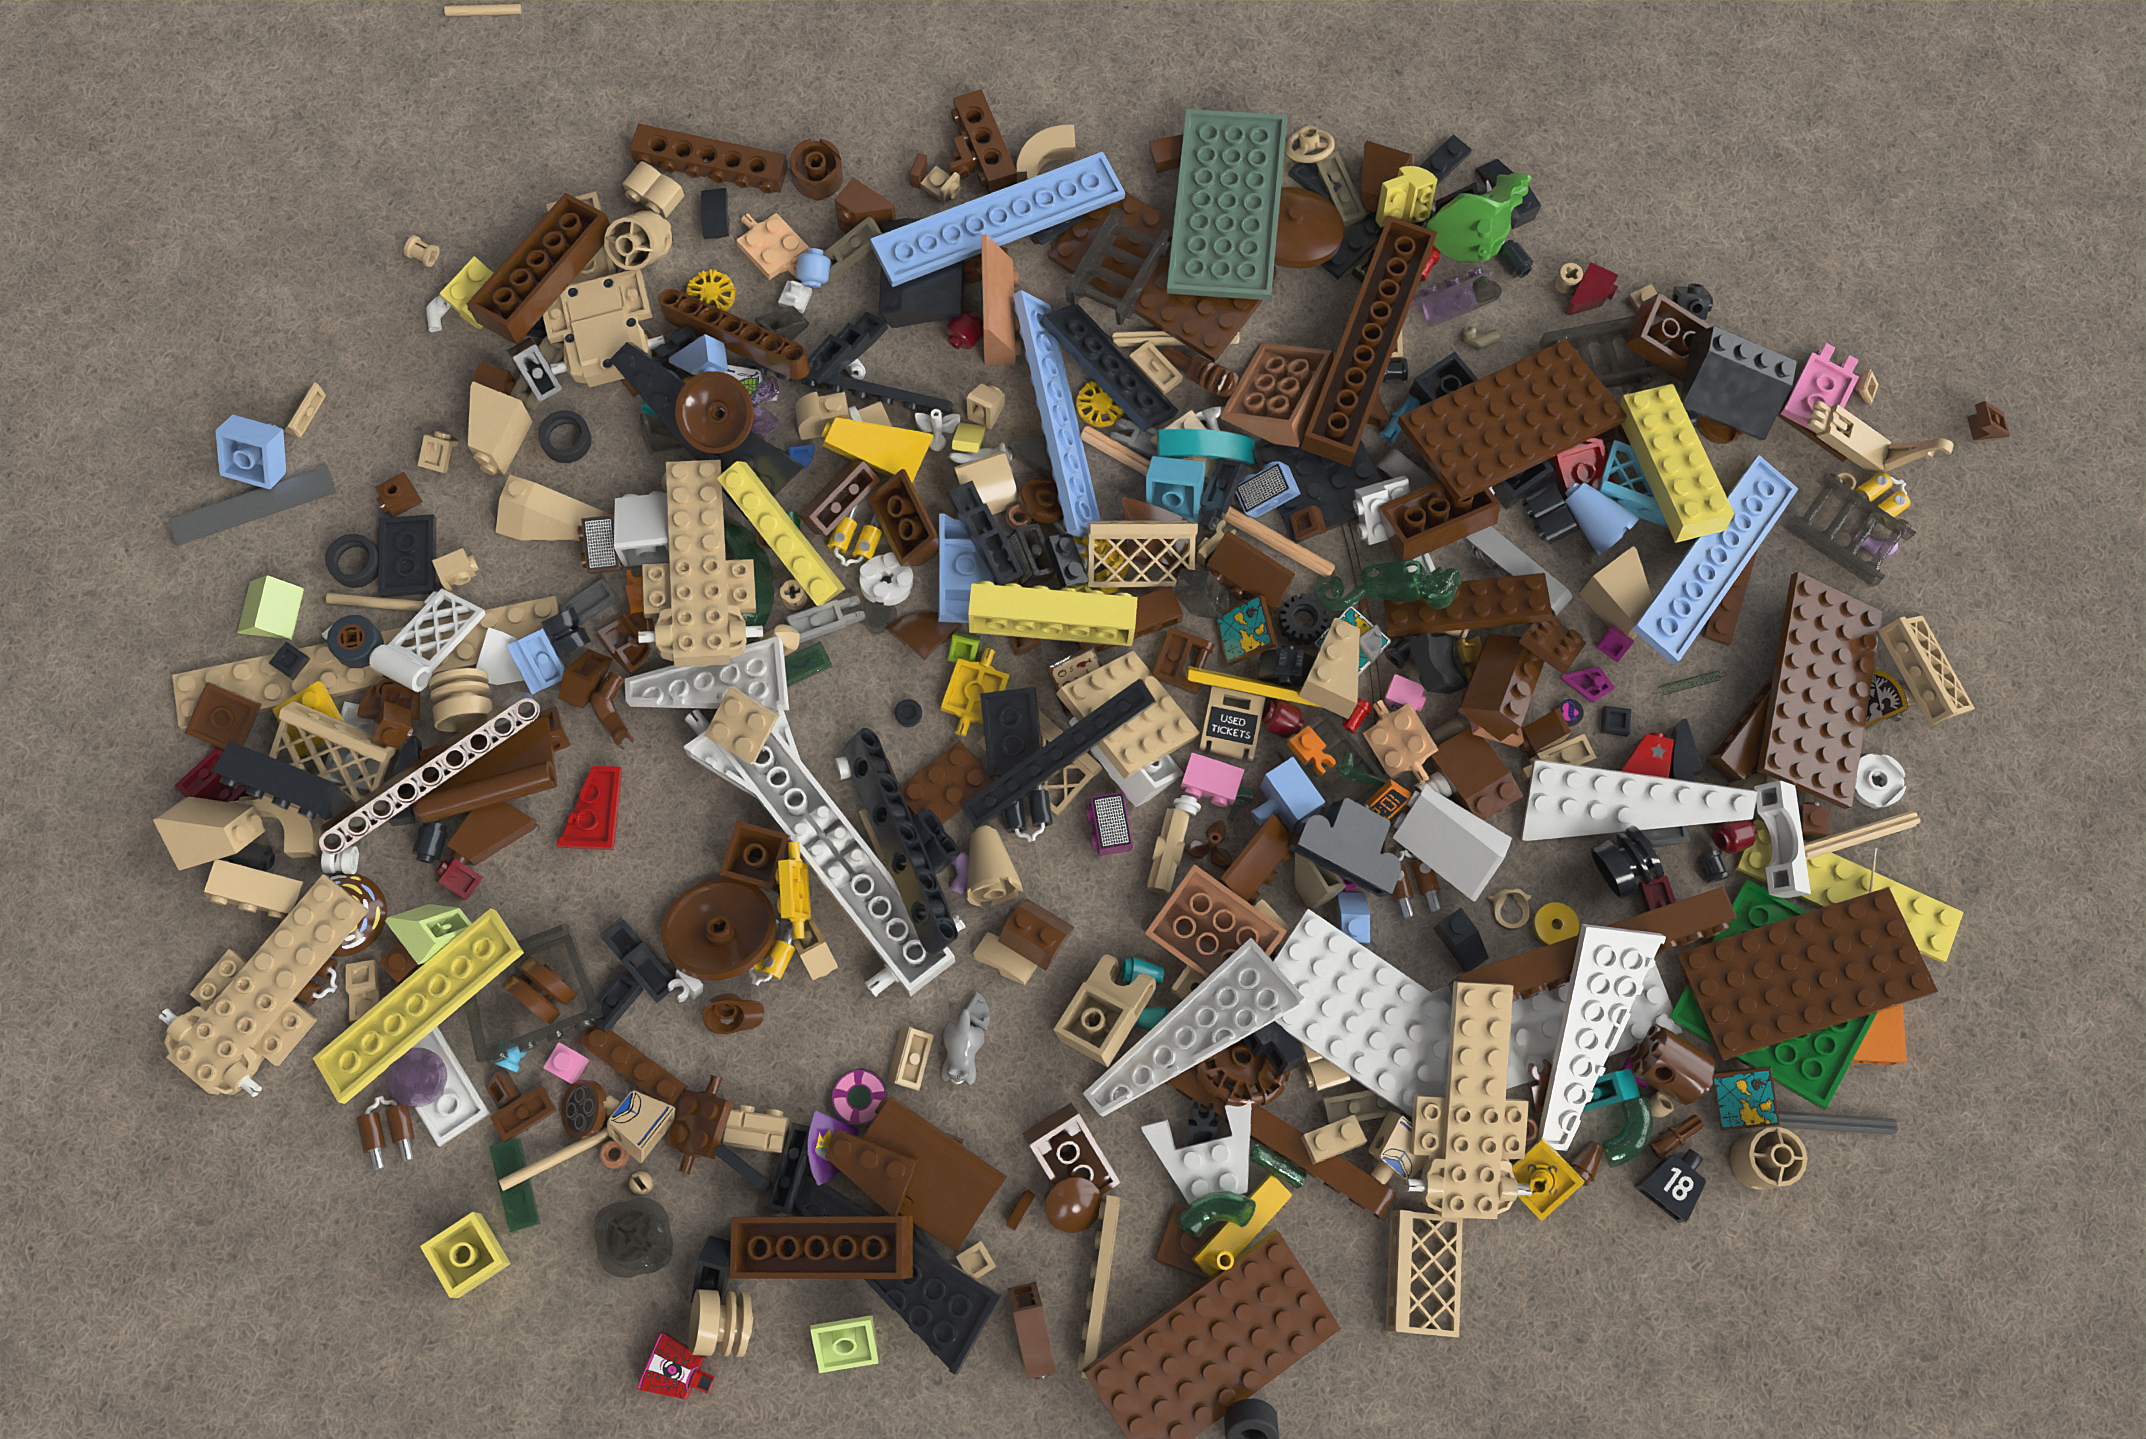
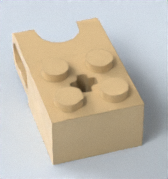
(1106, 1005)

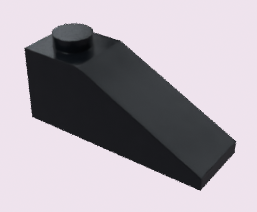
(1523, 212)

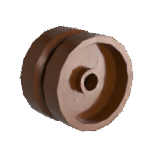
(539, 990)

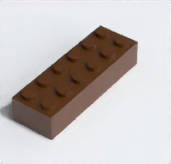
(540, 268)
(821, 1247)

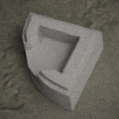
(1371, 643)
(979, 1011)

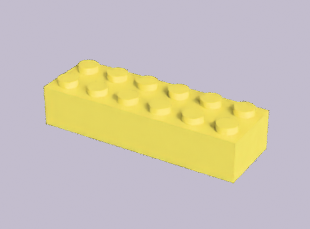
(1675, 463)
(1052, 613)

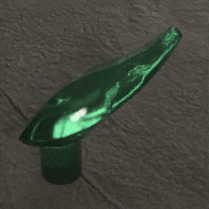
(1357, 774)

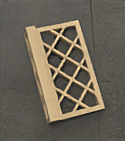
(1140, 530)
(1917, 668)
(333, 732)
(1085, 763)
(1400, 1275)

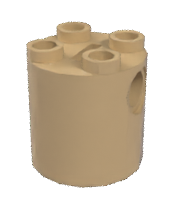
(638, 240)
(1768, 1158)

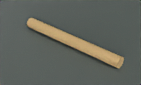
(374, 602)
(553, 1159)

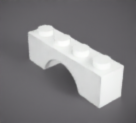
(1788, 868)

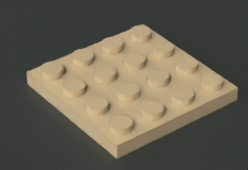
(1147, 736)

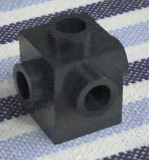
(1693, 299)

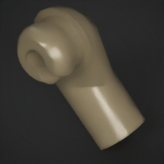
(1479, 340)

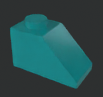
(1613, 1089)

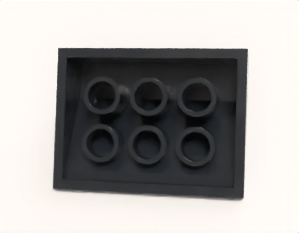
(922, 299)
(1736, 381)
(280, 782)

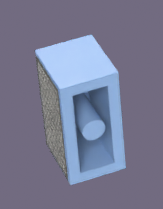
(1267, 489)

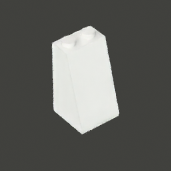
(1451, 841)

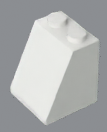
(641, 529)

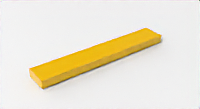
(1245, 684)

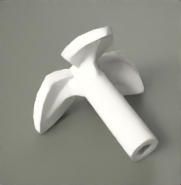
(1210, 415)
(937, 425)

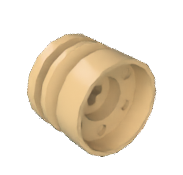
(459, 698)
(720, 1323)

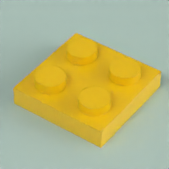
(314, 697)

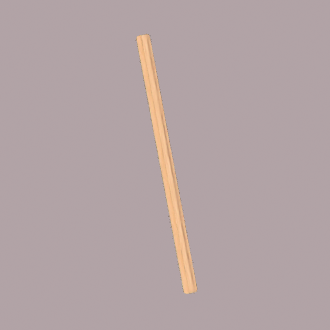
(1233, 515)

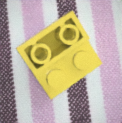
(1407, 196)
(464, 287)

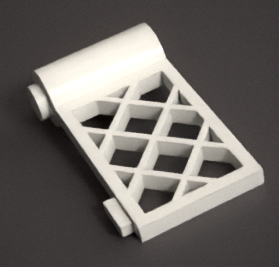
(410, 668)

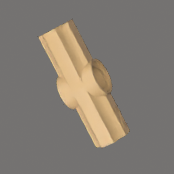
(1168, 851)

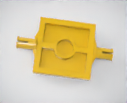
(965, 687)
(794, 890)

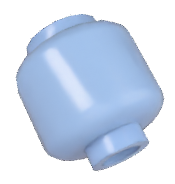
(813, 268)

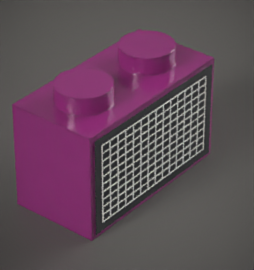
(1110, 824)

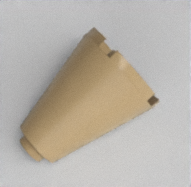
(990, 870)

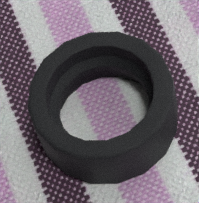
(571, 454)
(343, 544)

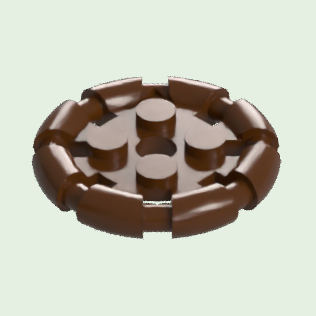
(1242, 1076)

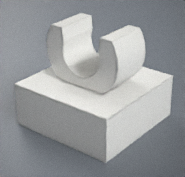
(796, 295)
(690, 986)

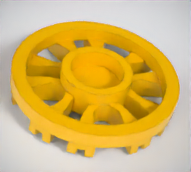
(710, 291)
(1099, 403)

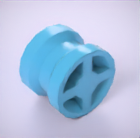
(512, 1062)

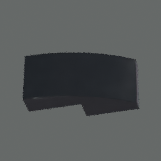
(715, 213)

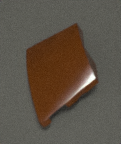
(1140, 511)

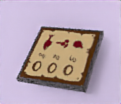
(1072, 668)

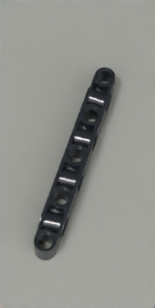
(900, 842)

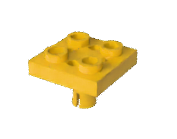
(1565, 1180)

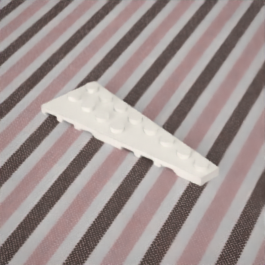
(1592, 801)
(1597, 1007)
(1222, 1010)

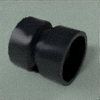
(566, 631)

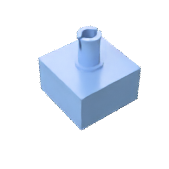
(251, 451)
(1288, 795)

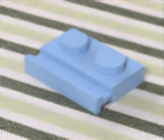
(537, 660)

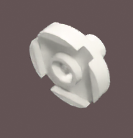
(882, 566)
(1892, 781)

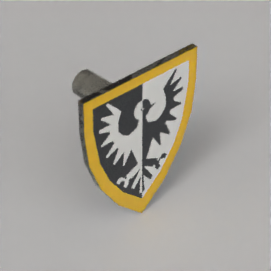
(1885, 699)

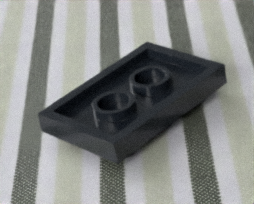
(406, 555)
(1010, 728)

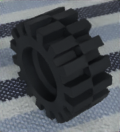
(1309, 605)

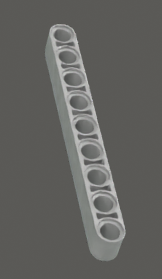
(1486, 544)

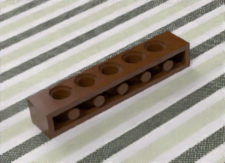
(723, 154)

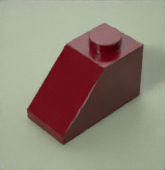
(1593, 289)

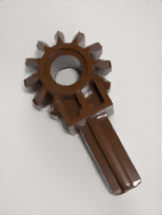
(1203, 372)

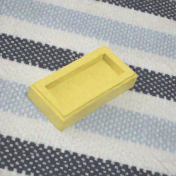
(968, 437)

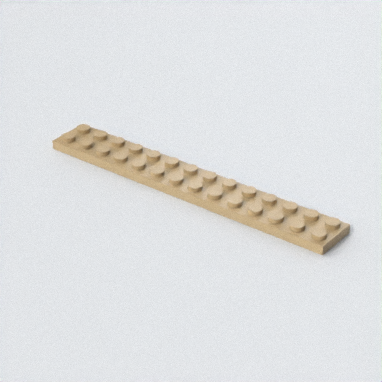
(270, 687)

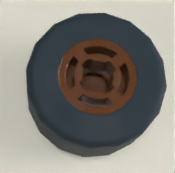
(357, 652)

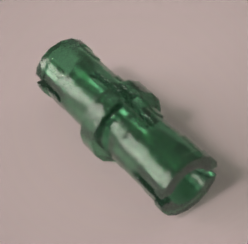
(1278, 1166)

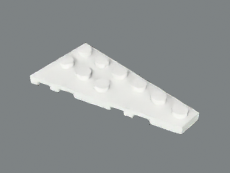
(755, 673)

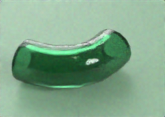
(1634, 1134)
(1215, 1208)

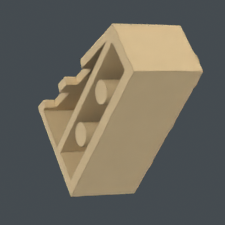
(1334, 672)
(252, 889)

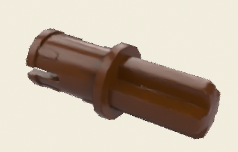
(1676, 1136)

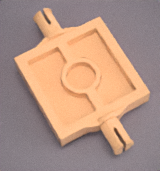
(771, 245)
(1400, 741)

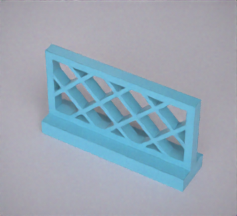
(1640, 504)

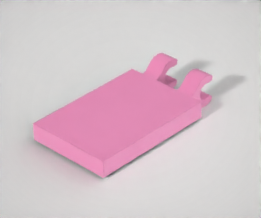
(1820, 382)

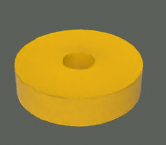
(1559, 912)

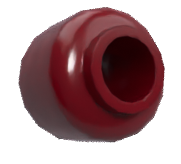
(965, 330)
(1282, 718)
(1734, 835)

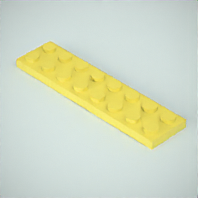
(1838, 879)
(417, 1006)

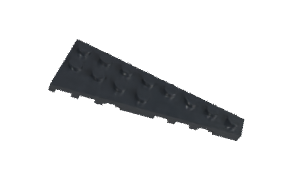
(660, 391)
(940, 1299)

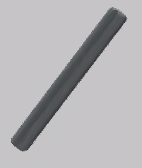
(1837, 1122)

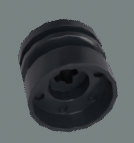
(1632, 859)

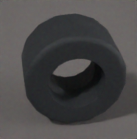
(1251, 1420)

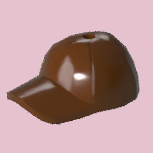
(746, 1013)

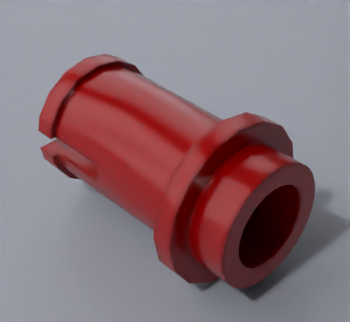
(1357, 716)

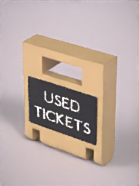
(1232, 727)

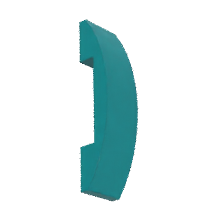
(1205, 444)

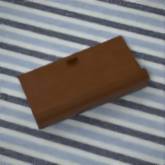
(507, 772)
(949, 1180)

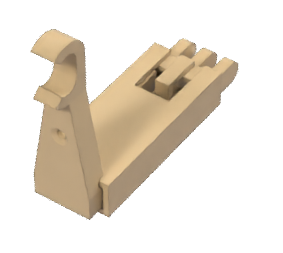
(1864, 444)

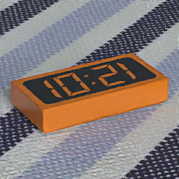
(1389, 799)

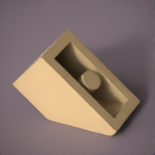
(985, 405)
(814, 951)

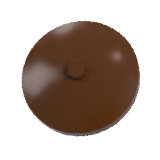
(1307, 229)
(718, 929)

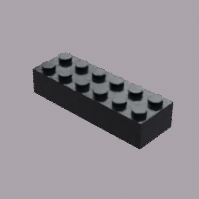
(1451, 375)

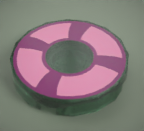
(857, 1096)

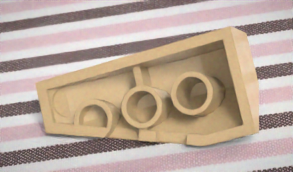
(539, 513)

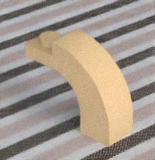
(1044, 147)
(299, 832)

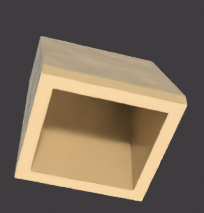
(495, 428)
(1619, 592)
(207, 830)

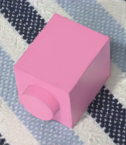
(1402, 692)
(566, 1063)

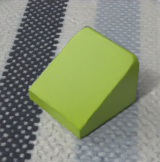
(963, 647)

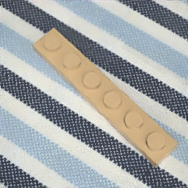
(1101, 1274)

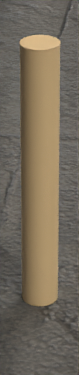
(471, 10)

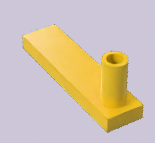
(1232, 1239)

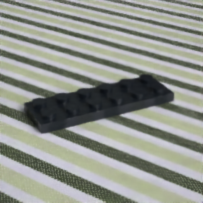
(1109, 366)

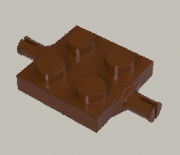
(699, 1124)

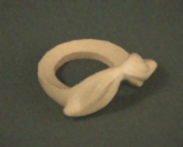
(1522, 901)

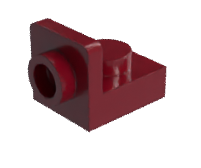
(458, 878)

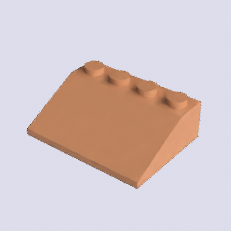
(998, 305)
(1279, 392)
(1209, 923)

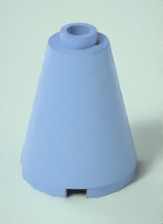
(1598, 516)

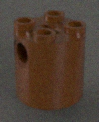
(1672, 1065)

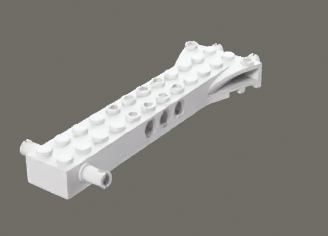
(830, 849)

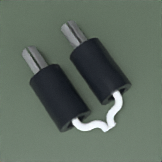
(1040, 814)

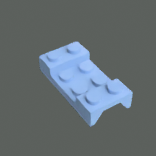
(958, 568)

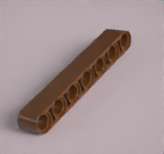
(736, 333)

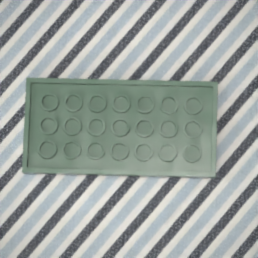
(1227, 204)

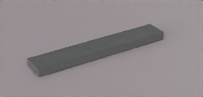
(252, 506)

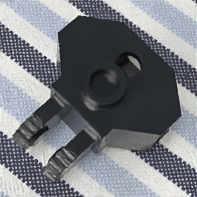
(1285, 666)

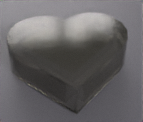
(1486, 290)
(879, 616)

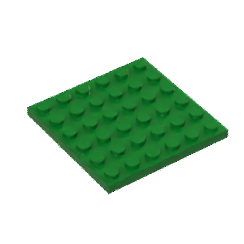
(1804, 1065)

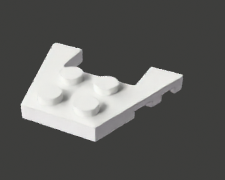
(1208, 1165)

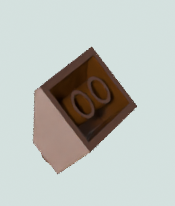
(905, 521)
(1249, 572)
(1258, 861)

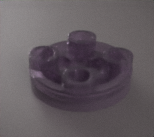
(417, 1077)

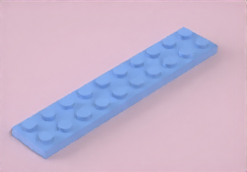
(1001, 215)
(1057, 416)
(1714, 562)

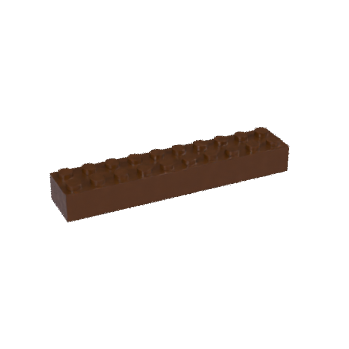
(1368, 341)
(1553, 964)

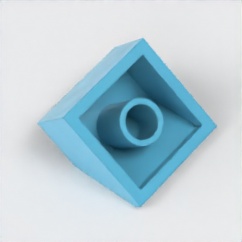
(1176, 486)

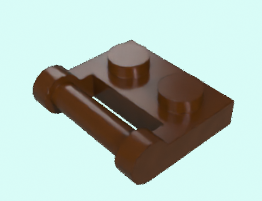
(1174, 656)

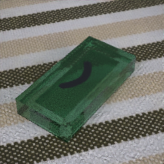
(806, 663)

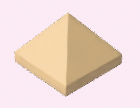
(1866, 386)

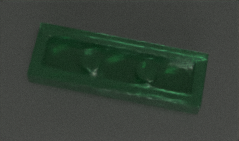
(519, 1199)

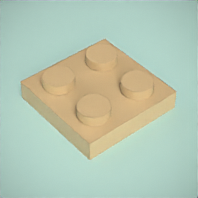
(741, 725)

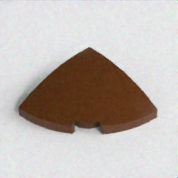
(922, 632)
(626, 648)
(391, 692)

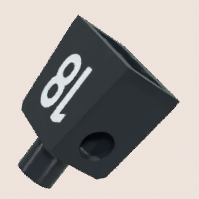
(1674, 1185)

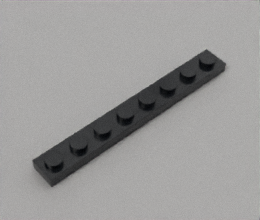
(1368, 231)
(862, 389)
(1059, 753)

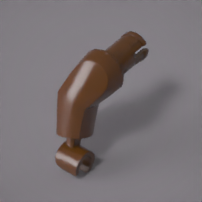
(605, 710)

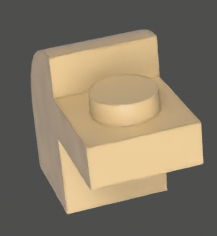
(816, 411)

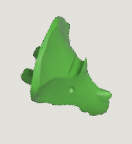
(1475, 225)

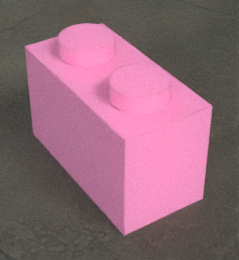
(1211, 780)

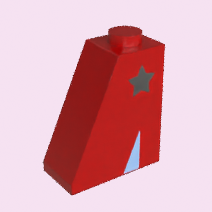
(1650, 756)

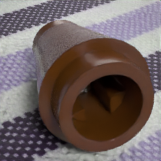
(1587, 1161)

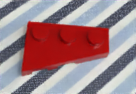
(596, 812)

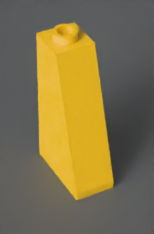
(879, 446)

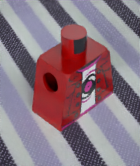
(674, 1370)

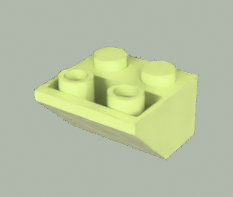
(427, 929)

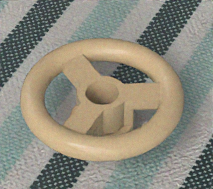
(1309, 142)

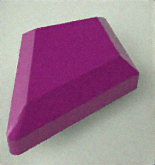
(1589, 683)

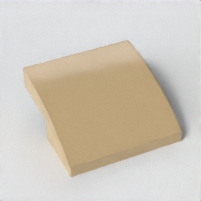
(992, 480)

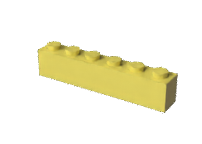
(781, 533)

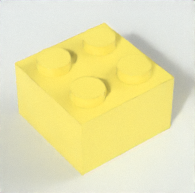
(465, 1255)

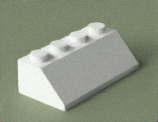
(1145, 783)

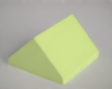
(270, 608)
(844, 1344)

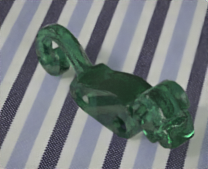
(1393, 584)

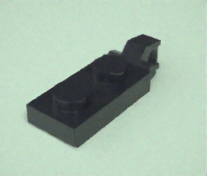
(1220, 492)

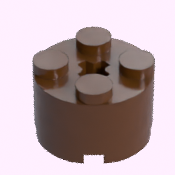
(816, 169)

